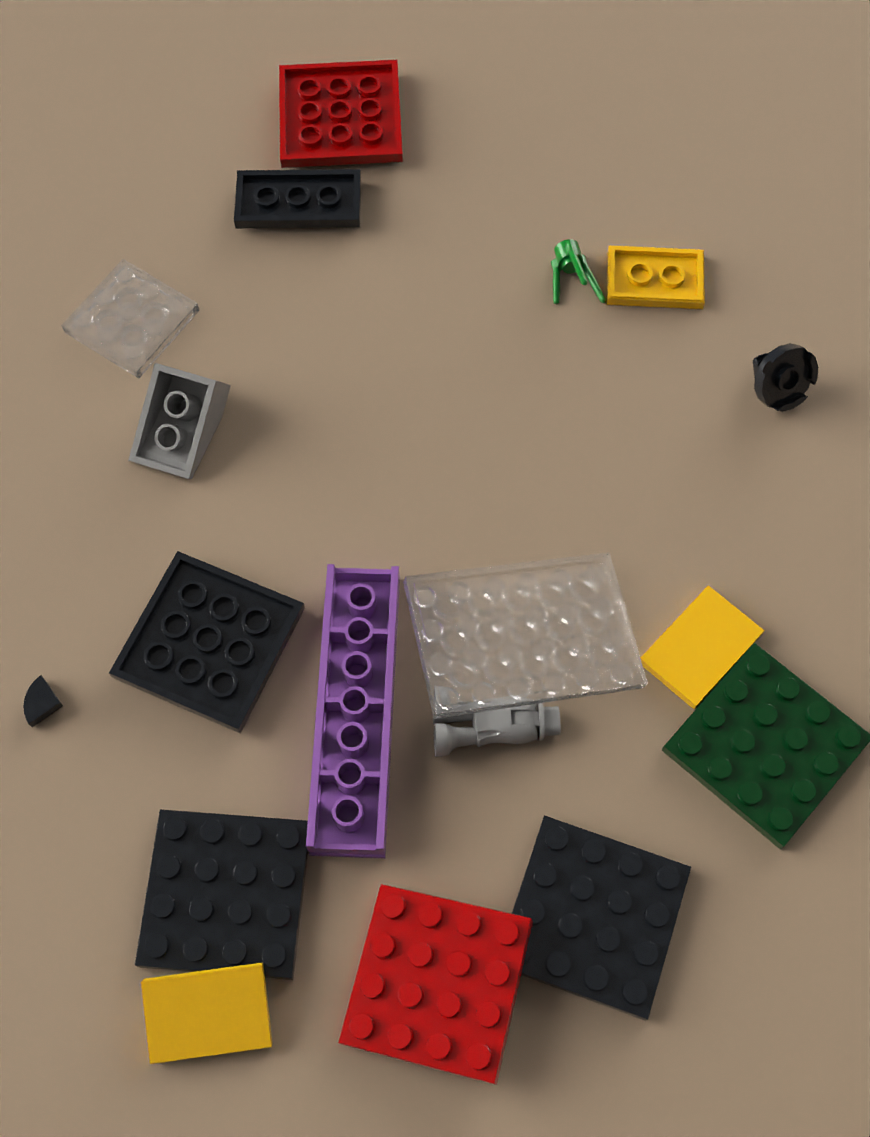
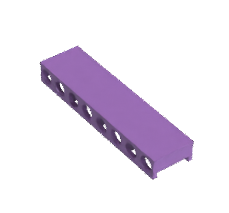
(354, 714)

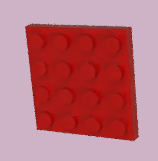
(339, 113)
(437, 983)

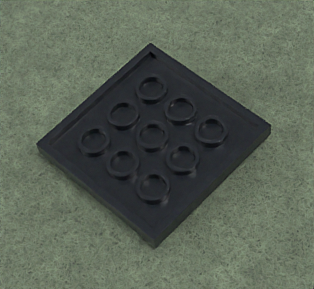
(208, 641)
(224, 893)
(599, 916)

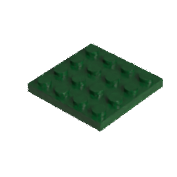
(767, 745)

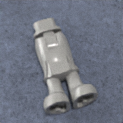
(504, 726)

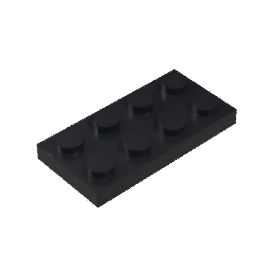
(298, 198)

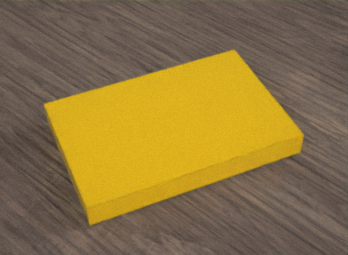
(655, 277)
(701, 647)
(206, 1013)

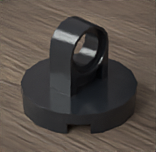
(784, 376)

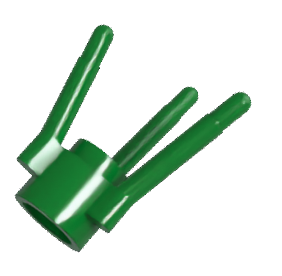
(570, 261)

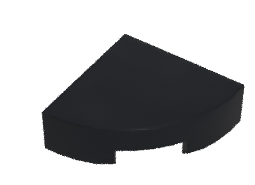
(40, 702)

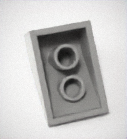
(177, 420)

